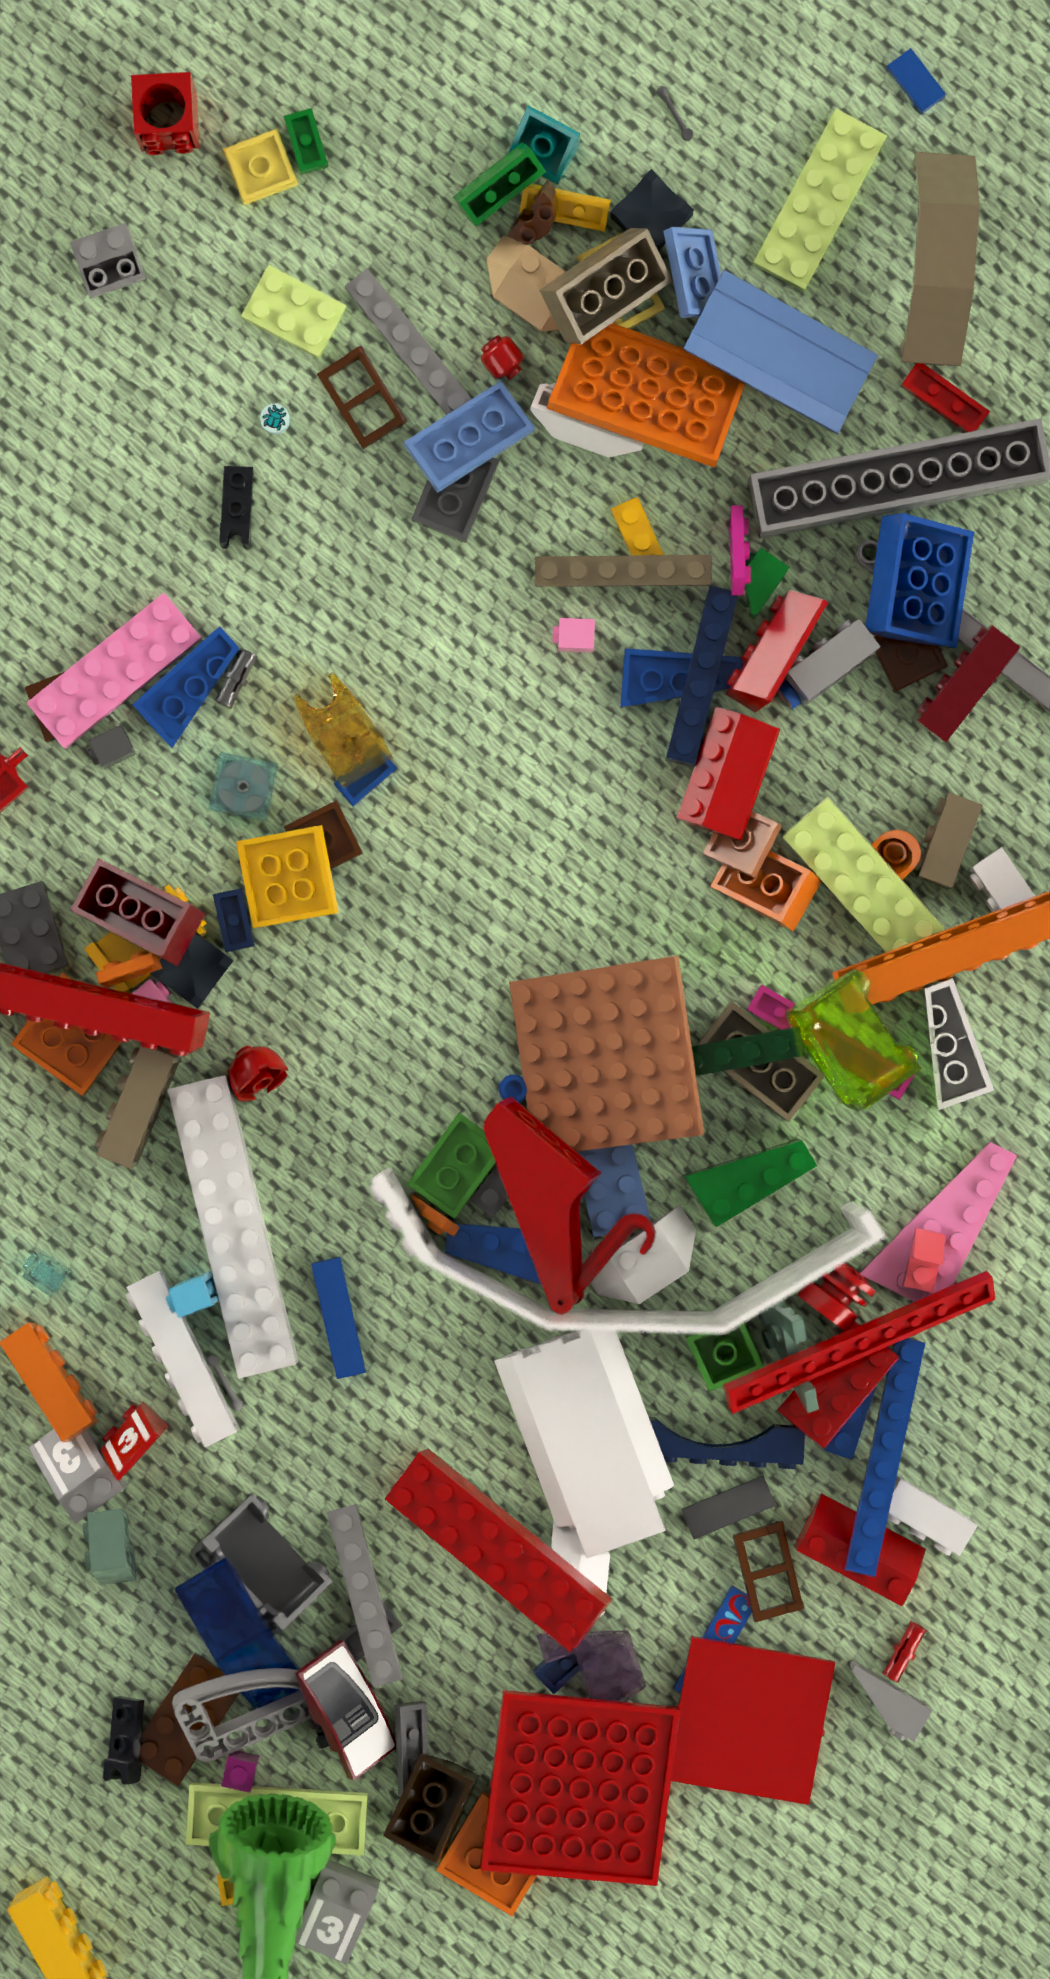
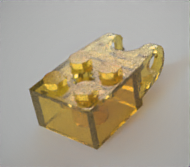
(339, 724)

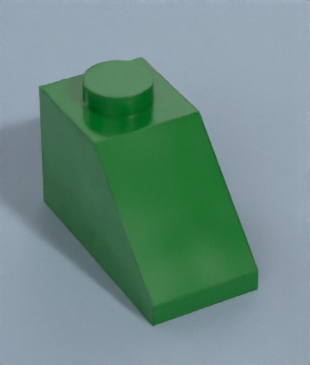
(765, 577)

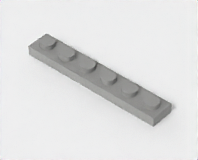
(407, 342)
(365, 1595)

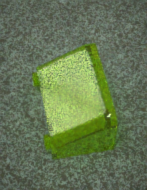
(852, 1042)

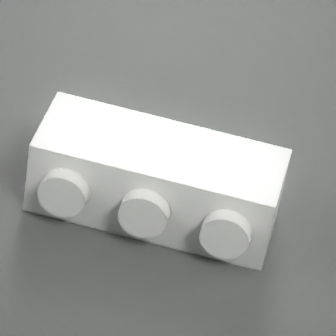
(999, 881)
(930, 1518)

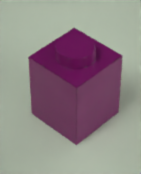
(240, 1771)

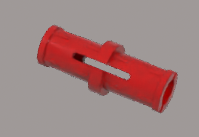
(904, 1651)

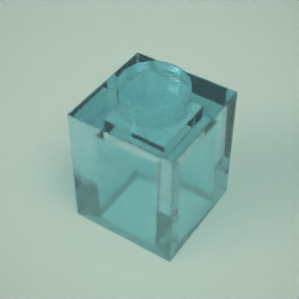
(45, 1272)

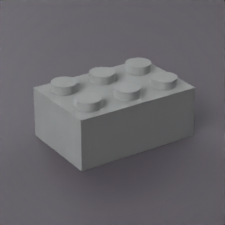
(831, 660)

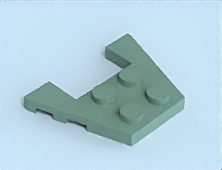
(782, 1336)

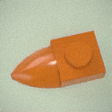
(437, 1221)

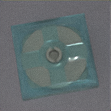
(243, 786)

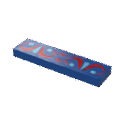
(726, 1622)

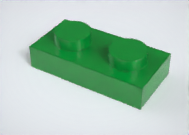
(306, 141)

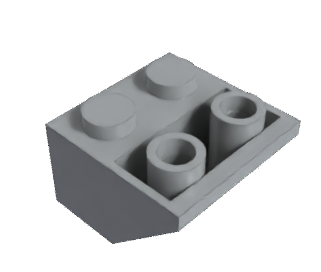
(108, 260)

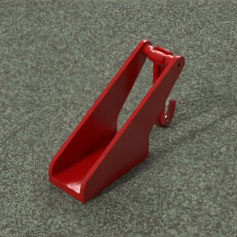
(545, 1191)

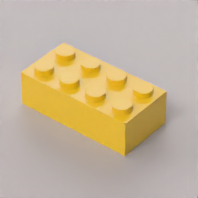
(52, 1933)

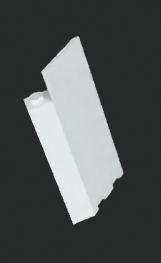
(588, 1437)

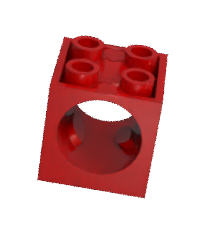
(154, 89)

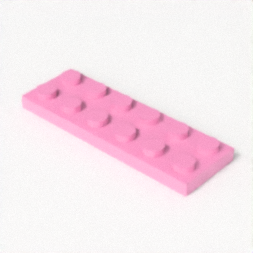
(114, 671)

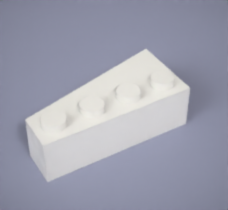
(954, 1051)

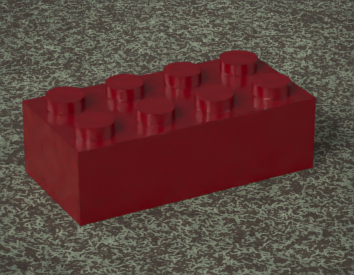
(968, 682)
(138, 912)

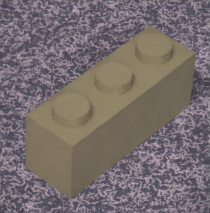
(947, 840)

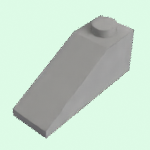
(898, 1708)

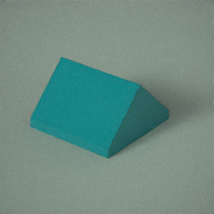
(549, 141)

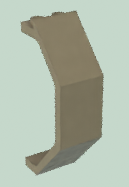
(942, 258)

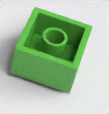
(725, 1355)

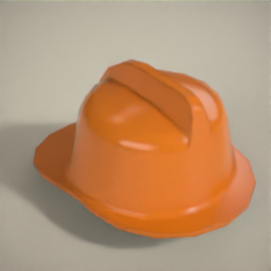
(899, 851)

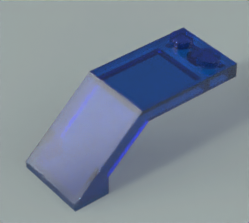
(234, 1628)

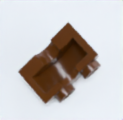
(536, 223)

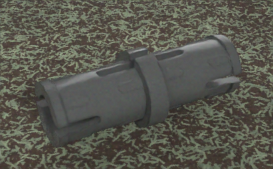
(236, 678)

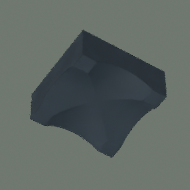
(652, 207)
(197, 971)

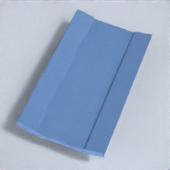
(780, 352)

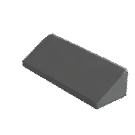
(728, 1507)

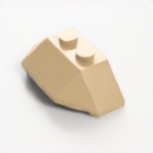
(516, 278)

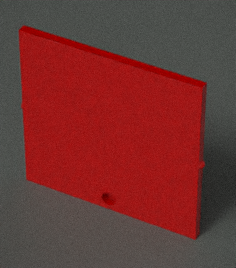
(751, 1720)

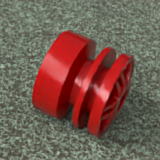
(836, 1295)

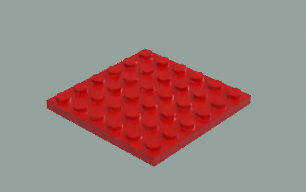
(579, 1788)

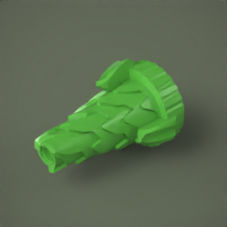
(271, 1854)

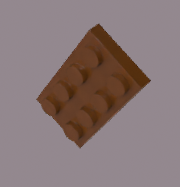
(163, 1740)

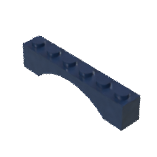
(701, 676)
(774, 1445)

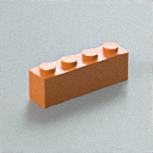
(49, 1382)

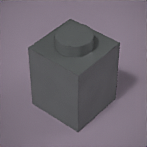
(111, 747)

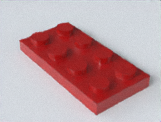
(838, 1395)

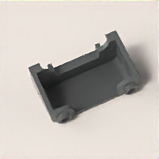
(269, 1567)

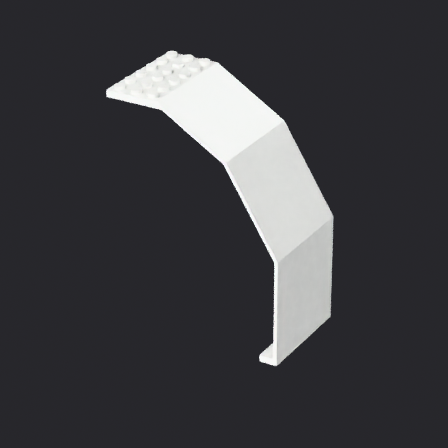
(418, 1241)

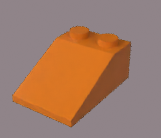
(777, 893)

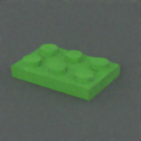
(454, 1166)

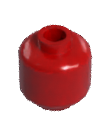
(502, 357)

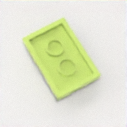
(293, 311)

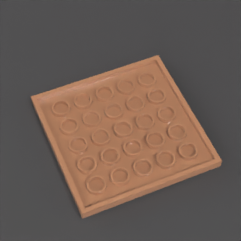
(609, 1054)

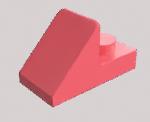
(924, 1260)

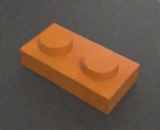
(118, 972)

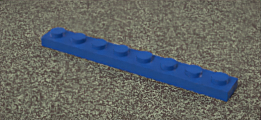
(884, 1458)

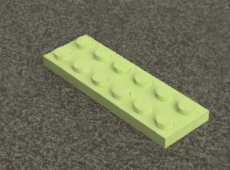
(819, 200)
(860, 878)
(345, 1810)

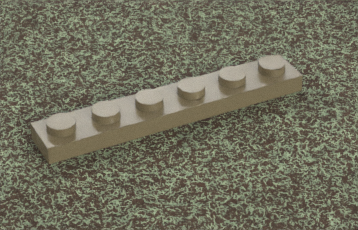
(623, 571)

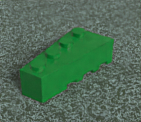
(744, 1181)

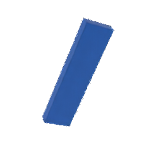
(338, 1317)

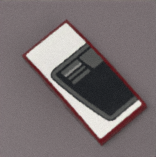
(346, 1709)

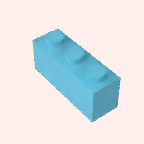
(192, 1294)

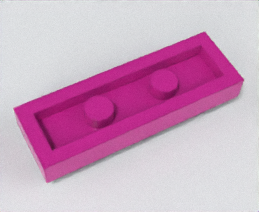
(738, 550)

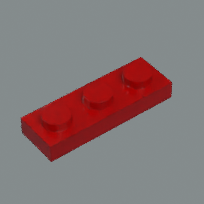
(944, 398)

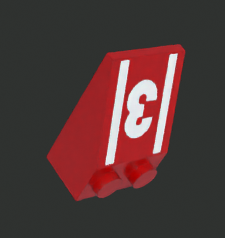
(133, 1438)

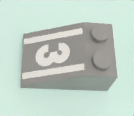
(76, 1472)
(337, 1911)

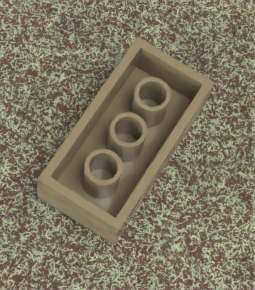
(606, 285)
(777, 1084)
(138, 1106)

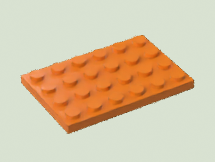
(648, 393)

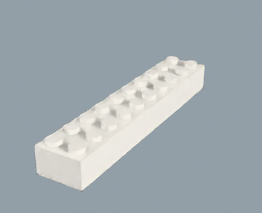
(233, 1226)

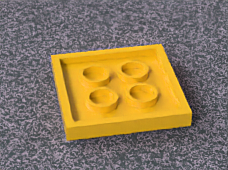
(287, 876)

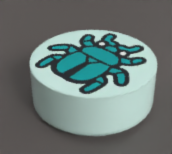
(275, 419)

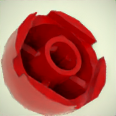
(255, 1070)

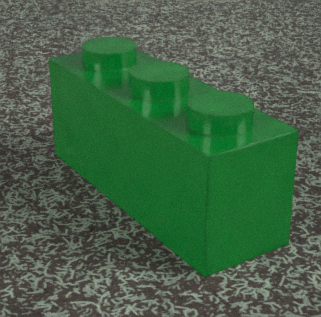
(499, 184)

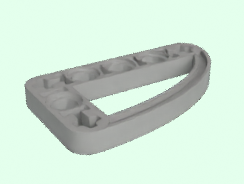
(246, 1723)

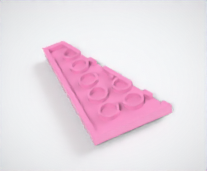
(954, 1212)

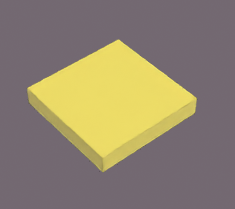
(260, 166)

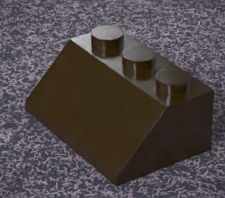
(431, 1806)

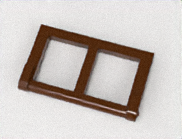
(351, 357)
(748, 1576)

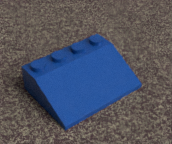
(919, 580)

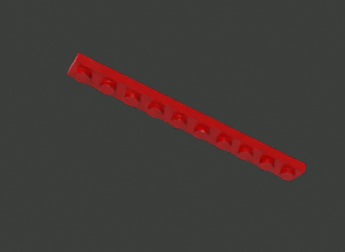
(859, 1342)

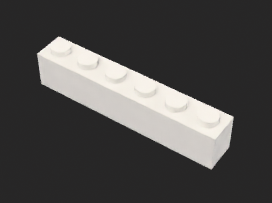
(183, 1360)

